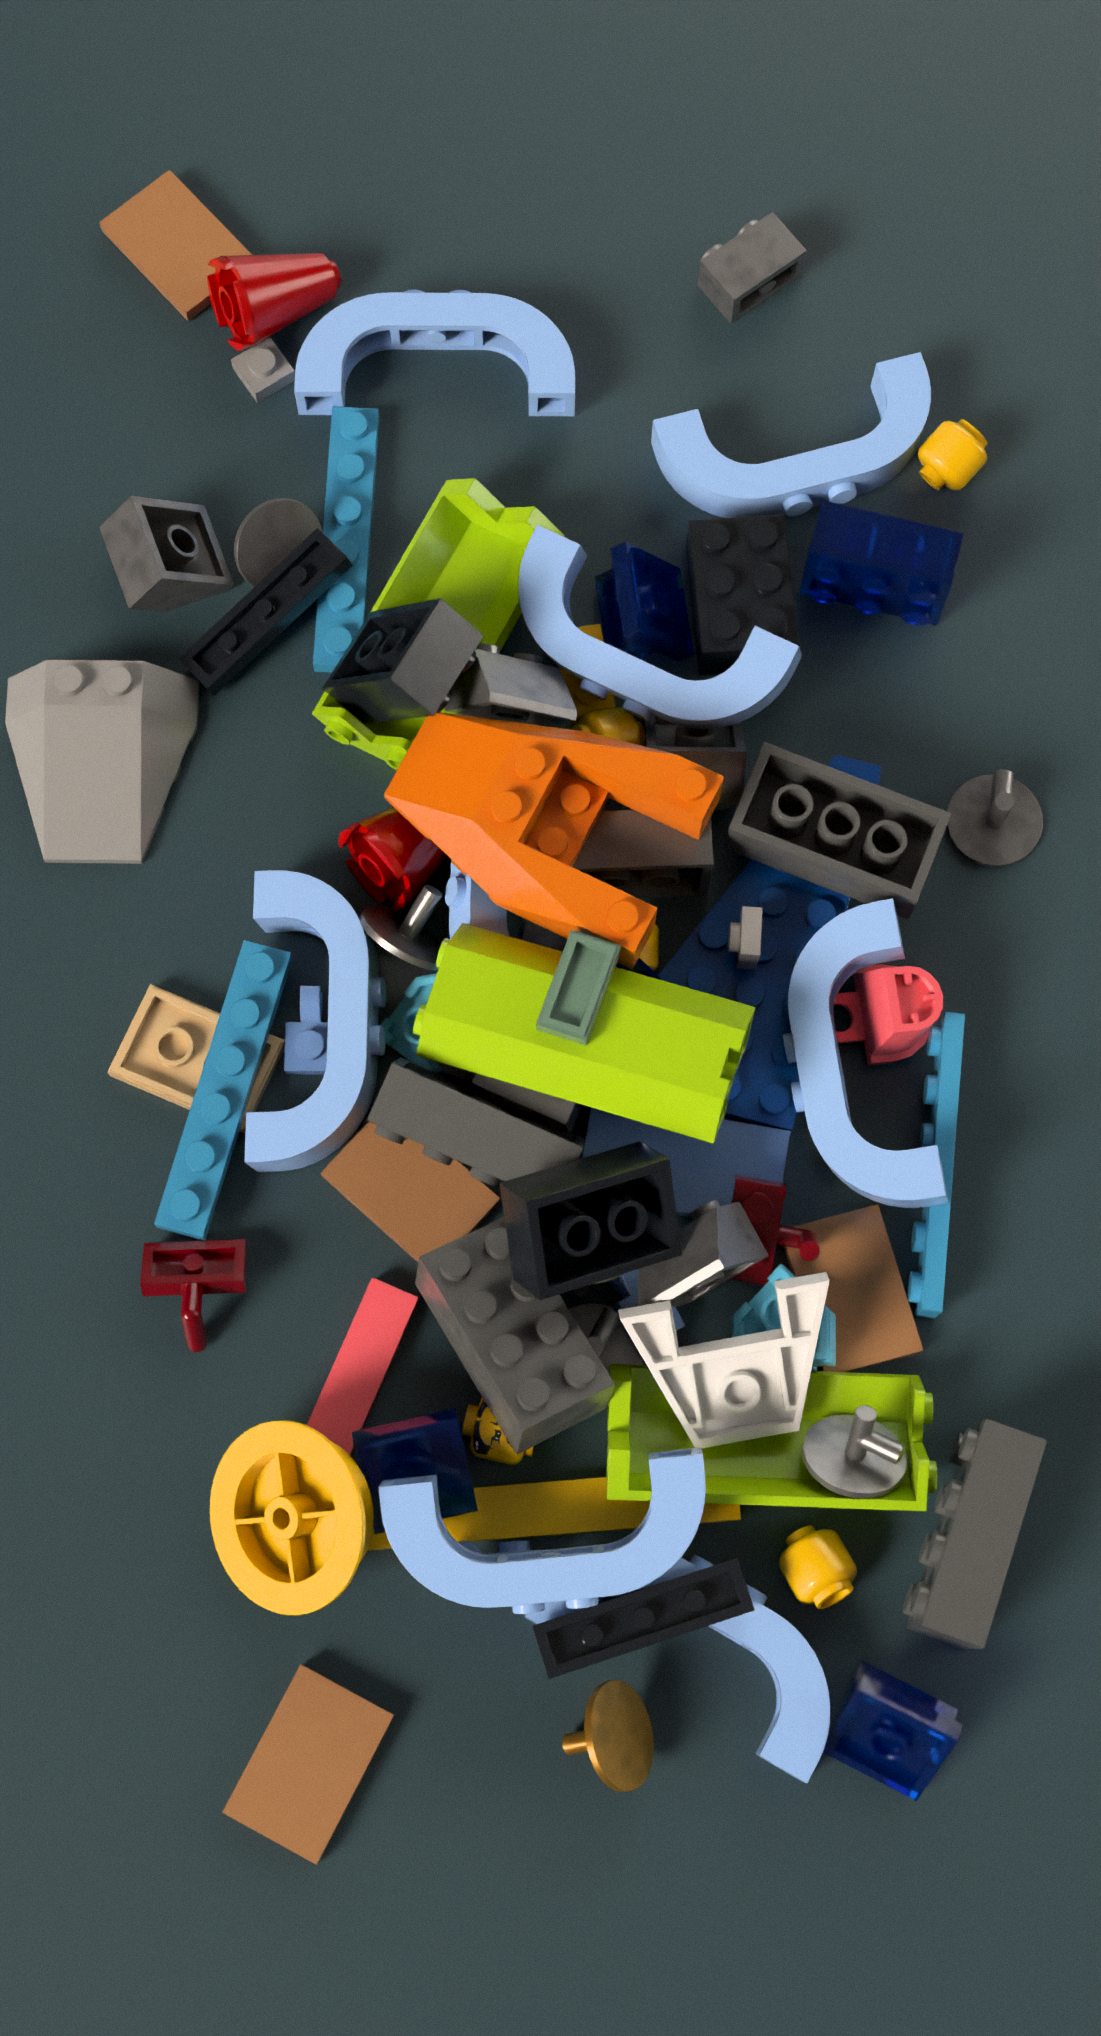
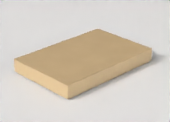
(170, 1046)

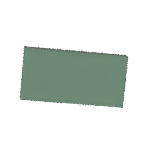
(578, 987)

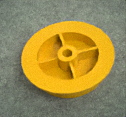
(290, 1517)

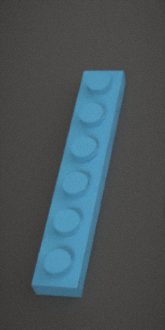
(349, 526)
(223, 1090)
(931, 1234)

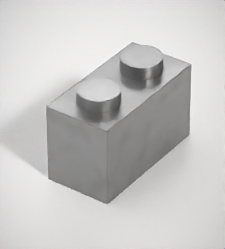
(751, 267)

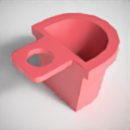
(890, 1011)

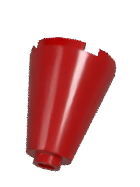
(268, 292)
(390, 857)

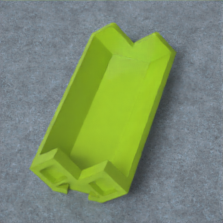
(472, 561)
(651, 1056)
(769, 1467)

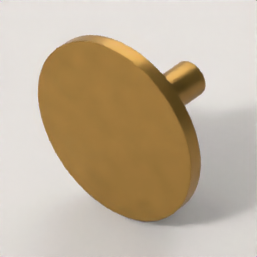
(615, 1736)

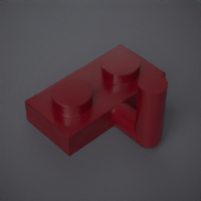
(764, 1206)
(191, 1271)

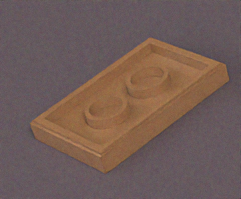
(172, 241)
(407, 1193)
(862, 1291)
(308, 1764)

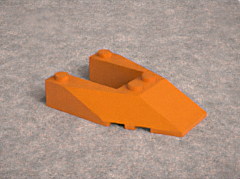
(521, 802)

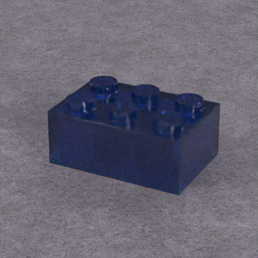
(880, 563)

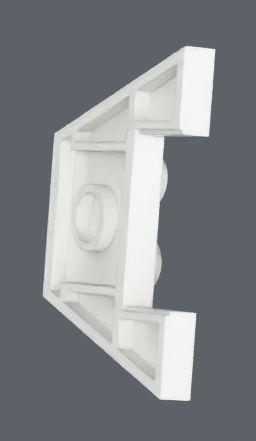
(739, 1383)

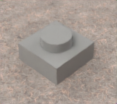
(263, 369)
(746, 937)

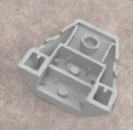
(99, 753)

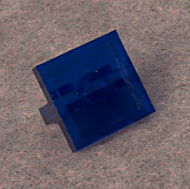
(643, 605)
(414, 1449)
(892, 1731)

